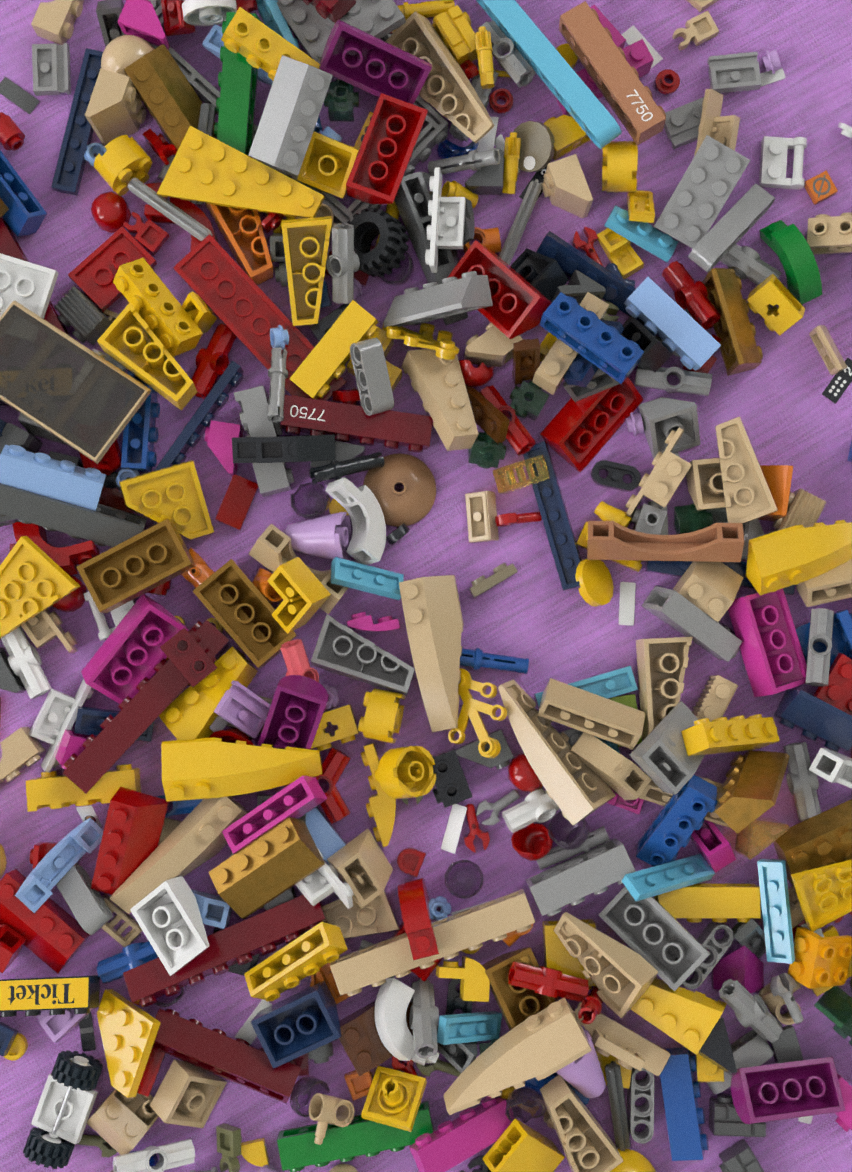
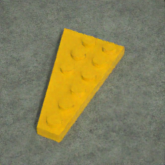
(226, 177)
(29, 584)
(824, 893)

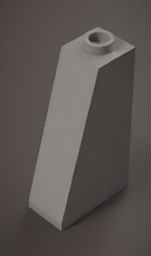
(692, 622)

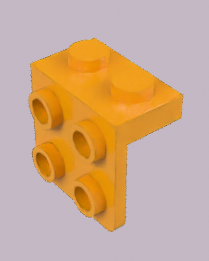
(820, 959)

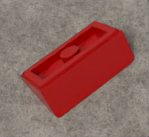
(173, 18)
(237, 502)

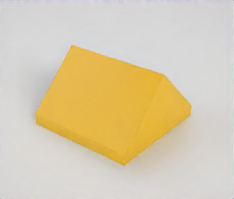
(327, 164)

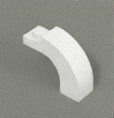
(366, 517)
(833, 767)
(391, 1021)

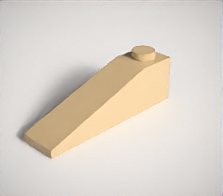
(613, 967)

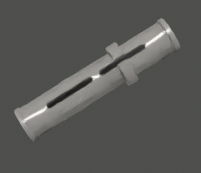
(466, 162)
(277, 376)
(559, 854)

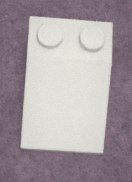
(172, 923)

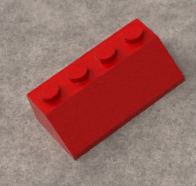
(385, 151)
(514, 300)
(589, 423)
(128, 838)
(49, 931)

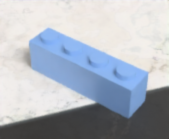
(671, 324)
(51, 477)

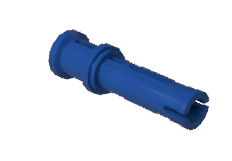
(478, 659)

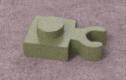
(229, 1146)

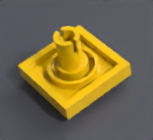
(394, 1098)

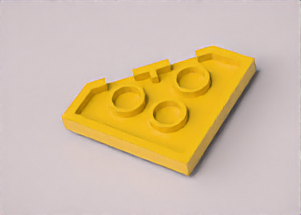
(171, 495)
(126, 1039)

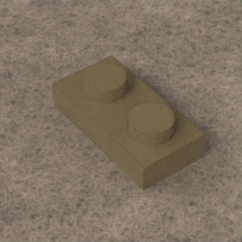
(500, 574)

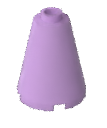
(322, 536)
(585, 1073)

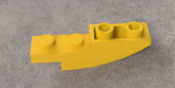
(380, 805)

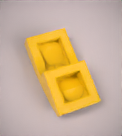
(620, 252)

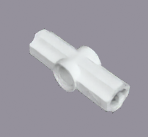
(26, 663)
(536, 807)
(170, 1156)

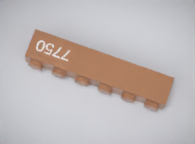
(612, 73)

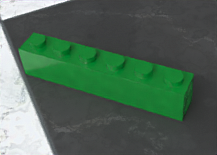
(236, 97)
(344, 1143)

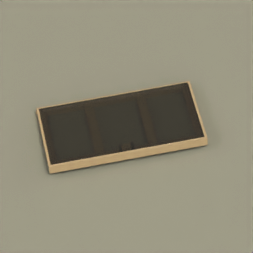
(64, 383)

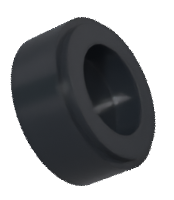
(397, 534)

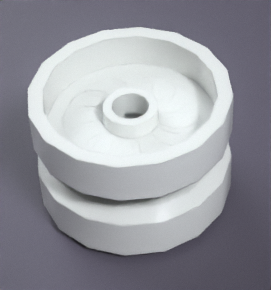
(207, 11)

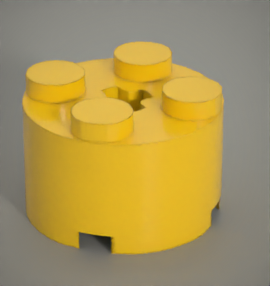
(123, 162)
(620, 166)
(382, 715)
(406, 772)

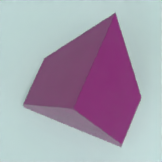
(739, 966)

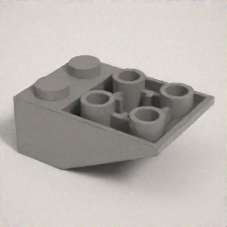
(664, 754)

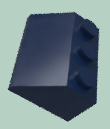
(815, 719)
(298, 1024)

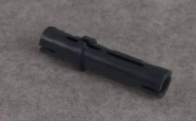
(336, 469)

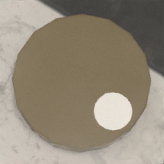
(535, 146)

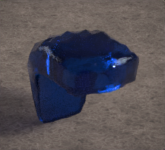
(448, 149)

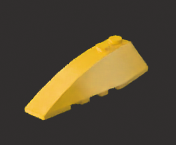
(797, 554)
(222, 769)

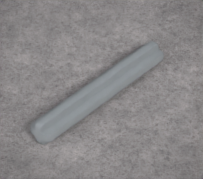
(168, 209)
(520, 221)

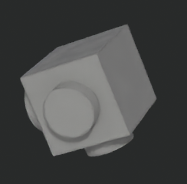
(649, 518)

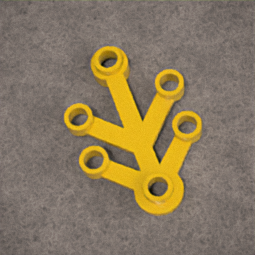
(444, 348)
(471, 710)

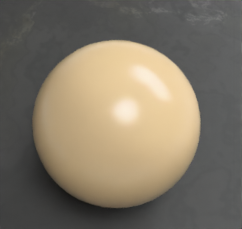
(123, 52)

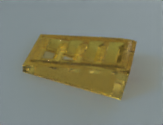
(502, 481)

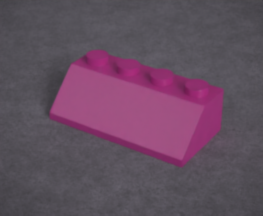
(769, 642)
(131, 650)

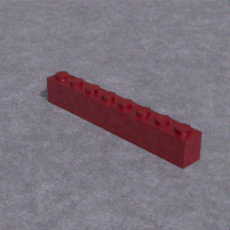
(135, 715)
(225, 949)

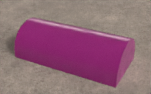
(373, 64)
(294, 713)
(786, 1090)

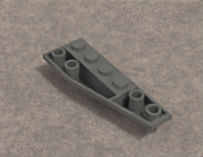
(413, 208)

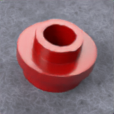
(664, 87)
(504, 95)

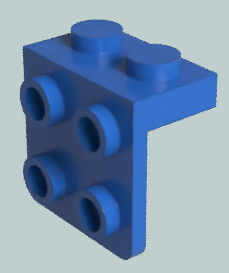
(840, 637)

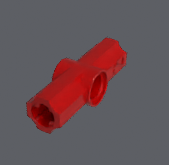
(691, 295)
(212, 360)
(517, 434)
(548, 981)

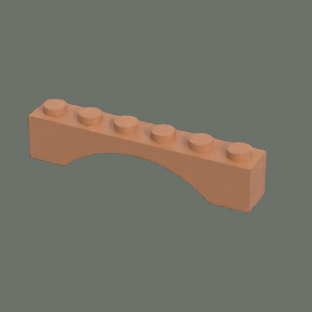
(711, 544)

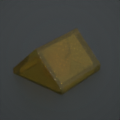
(759, 836)

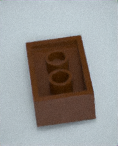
(362, 1039)

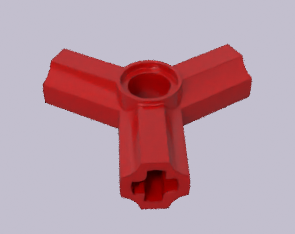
(331, 771)

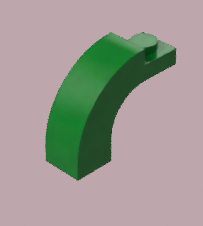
(797, 260)

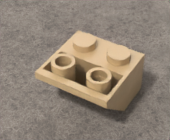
(490, 348)
(362, 867)
(123, 1120)

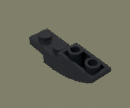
(283, 449)

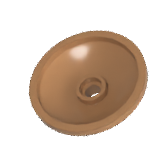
(418, 493)

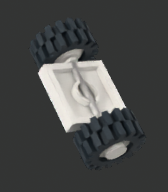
(63, 1109)

